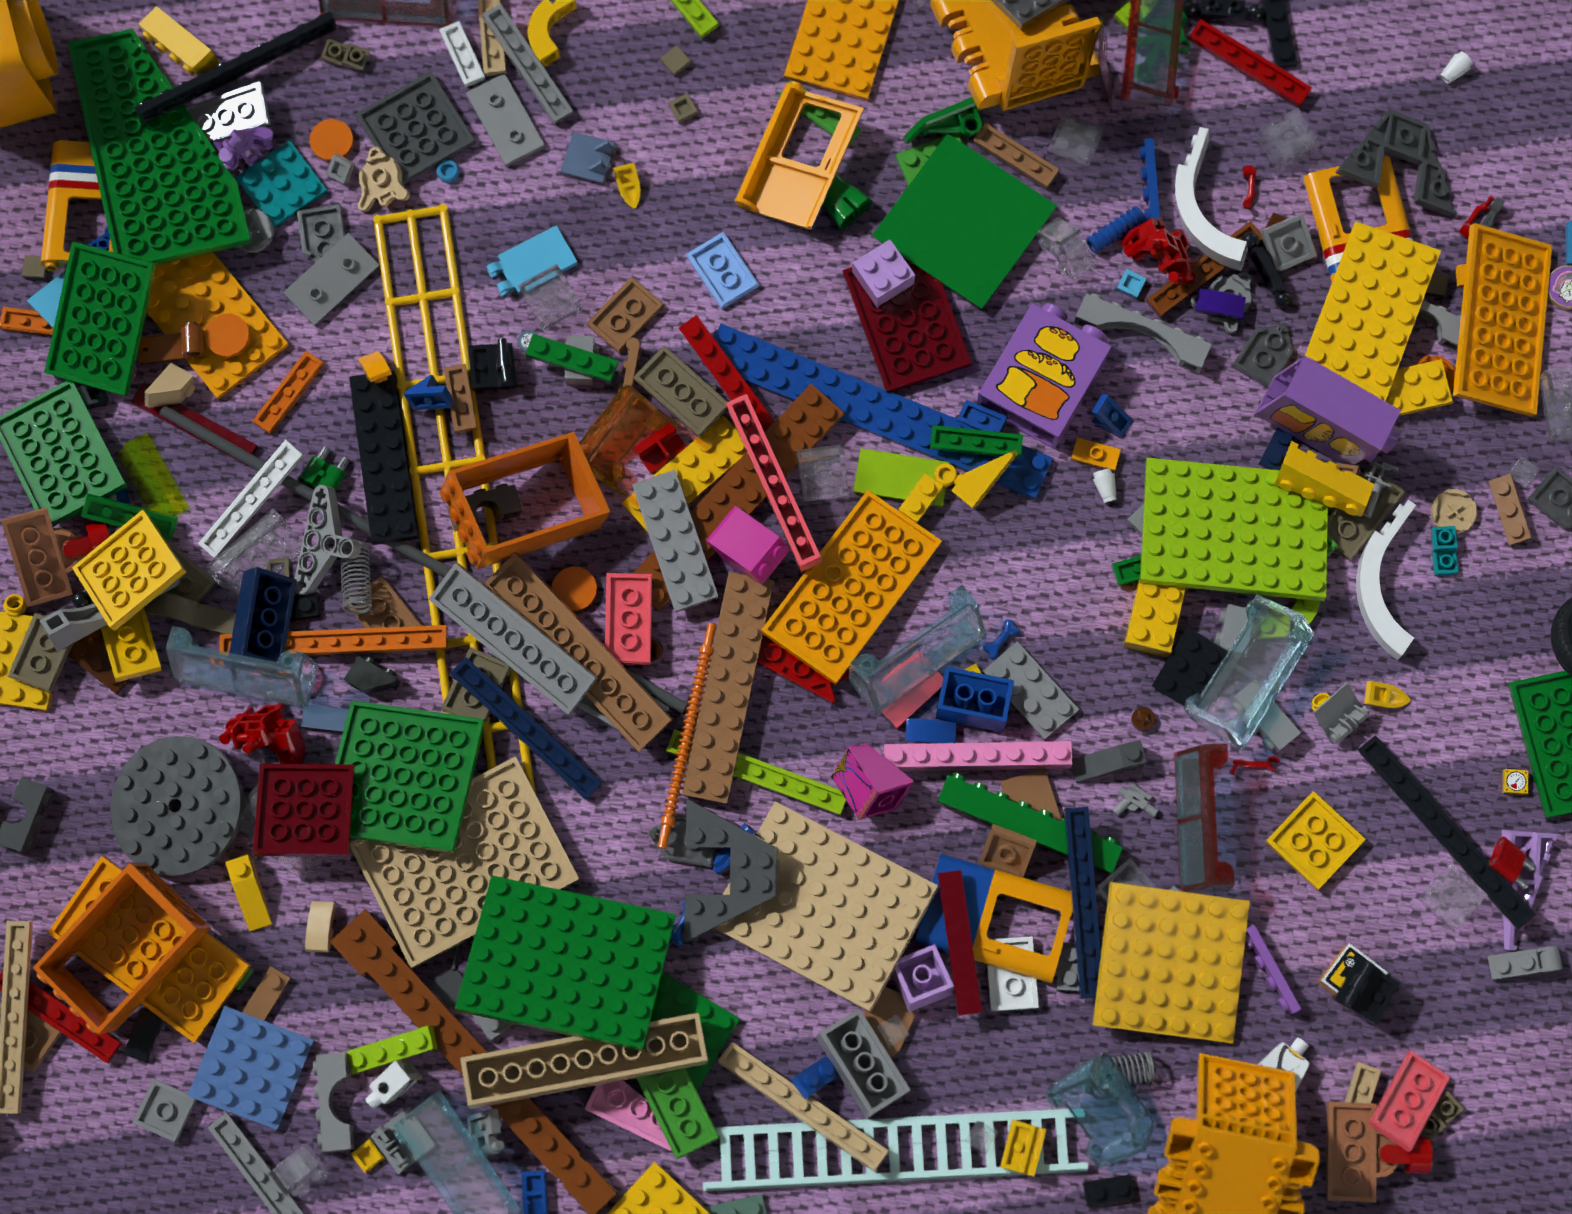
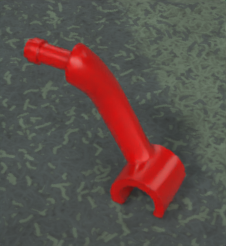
(1249, 172)
(1479, 209)
(1254, 764)

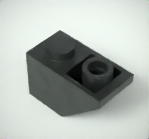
(369, 678)

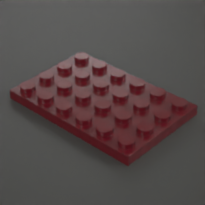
(911, 333)

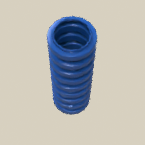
(1115, 229)

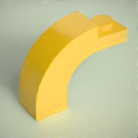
(540, 25)

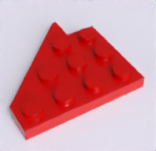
(791, 668)

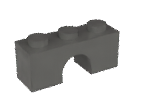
(502, 500)
(35, 799)

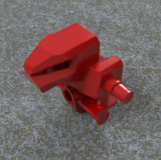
(1168, 248)
(269, 729)

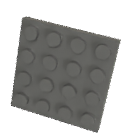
(416, 126)

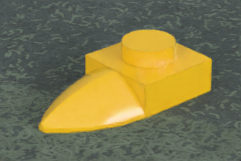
(628, 183)
(1384, 695)

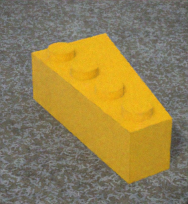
(177, 43)
(1323, 481)

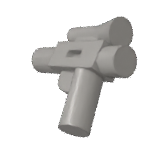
(1134, 799)

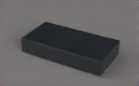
(143, 1035)

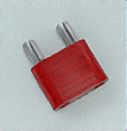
(1509, 860)

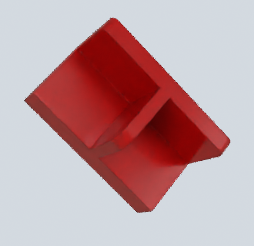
(660, 448)

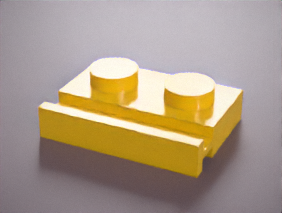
(1023, 1148)

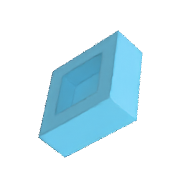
(1131, 284)

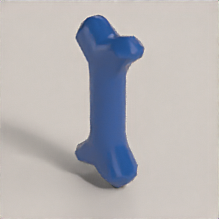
(993, 648)
(679, 929)

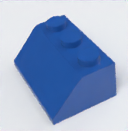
(974, 699)

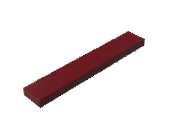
(139, 401)
(959, 943)

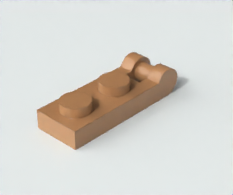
(630, 367)

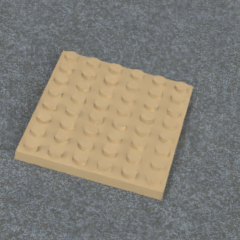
(439, 896)
(837, 909)

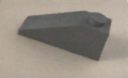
(1109, 761)

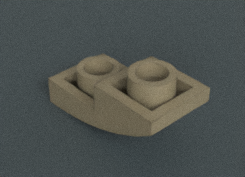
(344, 55)
(1444, 1111)

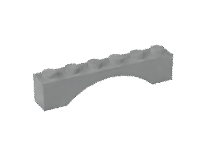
(1186, 350)
(71, 625)

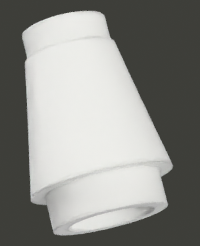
(1456, 67)
(1106, 484)

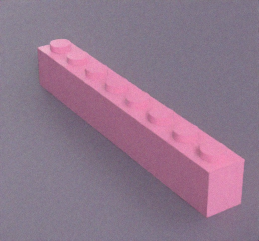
(980, 756)

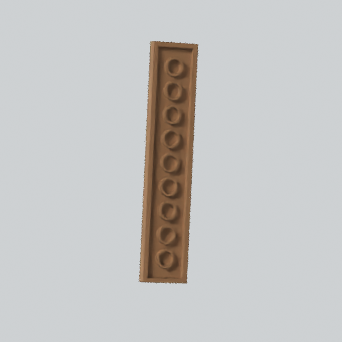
(727, 689)
(615, 690)

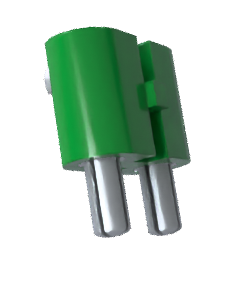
(320, 473)

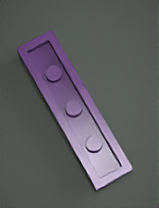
(1275, 978)

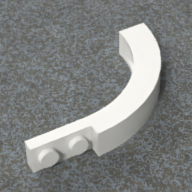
(1212, 242)
(1369, 596)

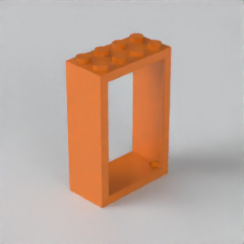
(578, 471)
(66, 987)

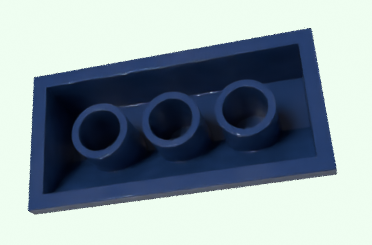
(263, 614)

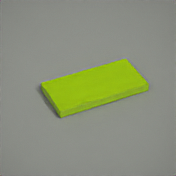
(893, 474)

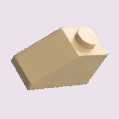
(170, 387)

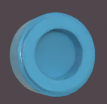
(447, 171)

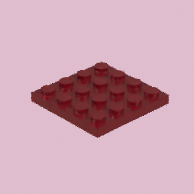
(304, 810)

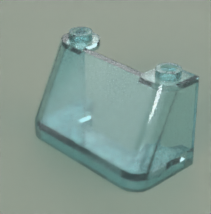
(1104, 1109)

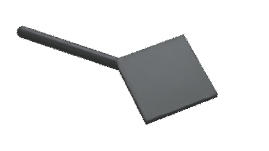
(449, 984)

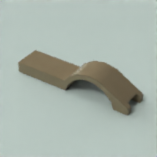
(192, 613)

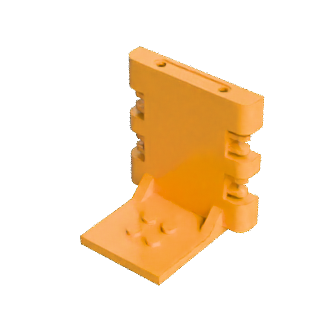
(1018, 64)
(1239, 1147)

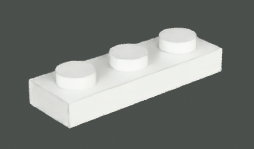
(462, 54)

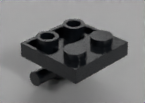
(492, 366)
(1366, 991)

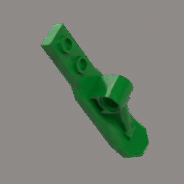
(948, 120)

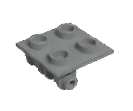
(1340, 713)
(397, 1154)

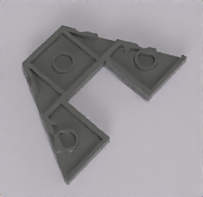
(1409, 141)
(751, 871)

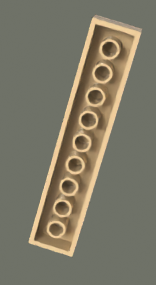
(580, 1063)

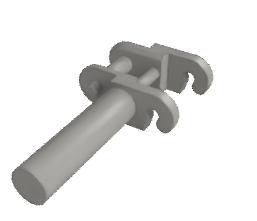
(1378, 485)

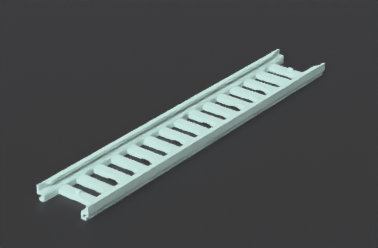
(895, 1174)

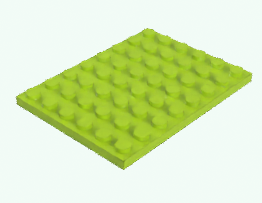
(1231, 531)

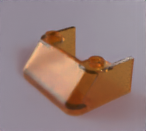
(617, 433)

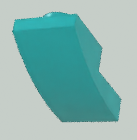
(1444, 550)

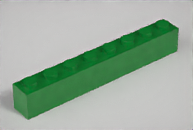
(1020, 818)

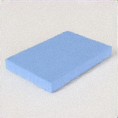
(722, 270)

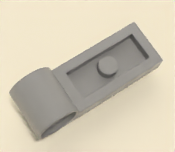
(1525, 962)

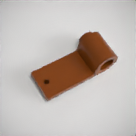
(173, 346)

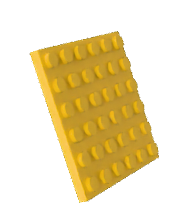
(1171, 962)

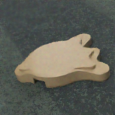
(380, 180)

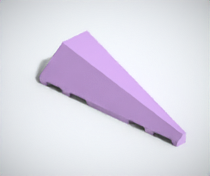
(1537, 849)

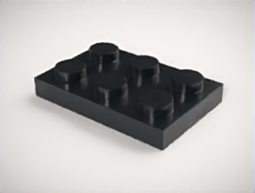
(1189, 666)

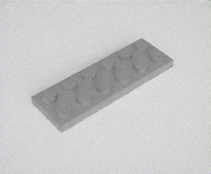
(675, 541)

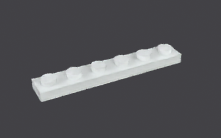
(251, 499)

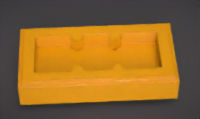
(1095, 454)

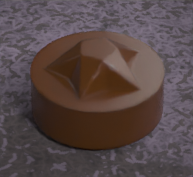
(656, 649)
(1143, 719)

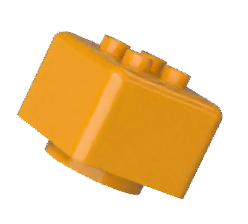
(25, 63)

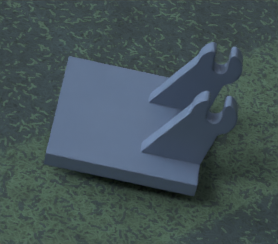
(588, 157)

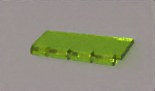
(154, 474)

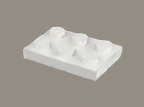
(1011, 989)

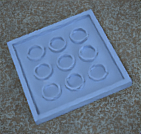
(250, 1068)

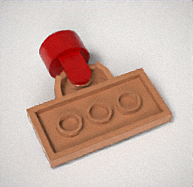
(47, 553)
(1361, 1154)

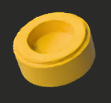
(945, 474)

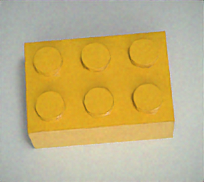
(1154, 619)

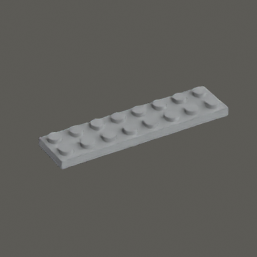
(513, 638)

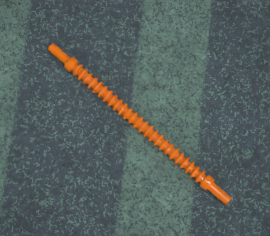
(668, 820)

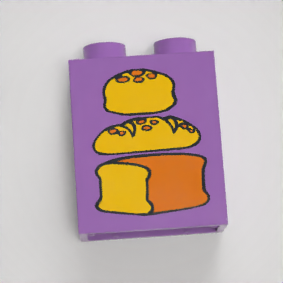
(1045, 373)
(1329, 413)

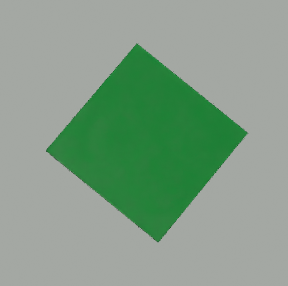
(964, 221)

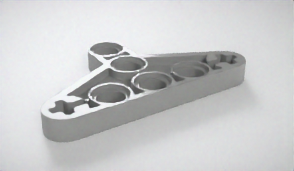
(326, 530)

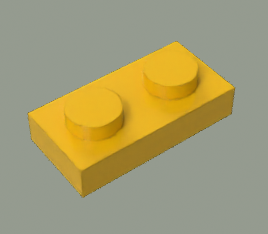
(920, 498)

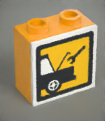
(1339, 968)

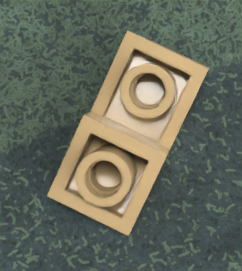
(319, 926)

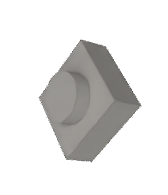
(340, 169)

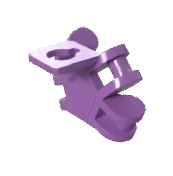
(240, 142)

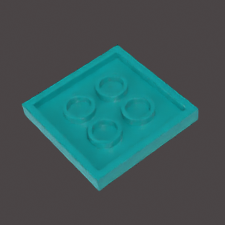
(281, 184)

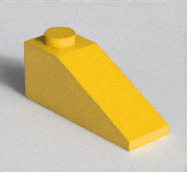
(978, 482)
(249, 892)

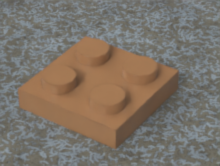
(1007, 851)

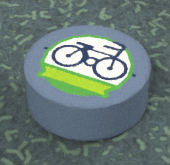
(524, 339)

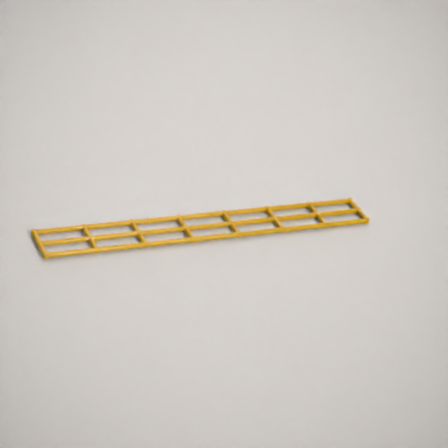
(447, 464)

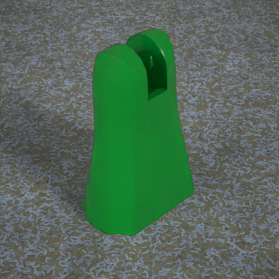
(845, 202)

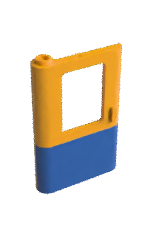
(981, 891)

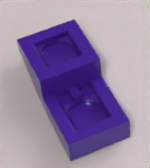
(1220, 303)

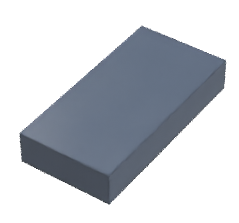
(324, 718)

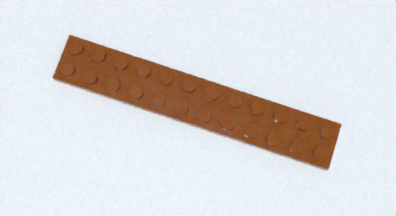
(796, 429)

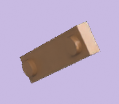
(1016, 156)
(267, 994)

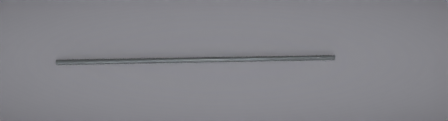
(363, 525)

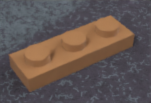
(459, 388)
(1510, 509)

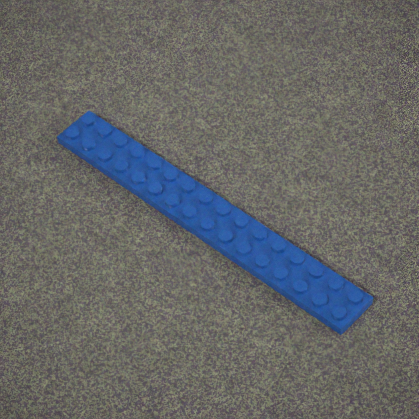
(868, 406)

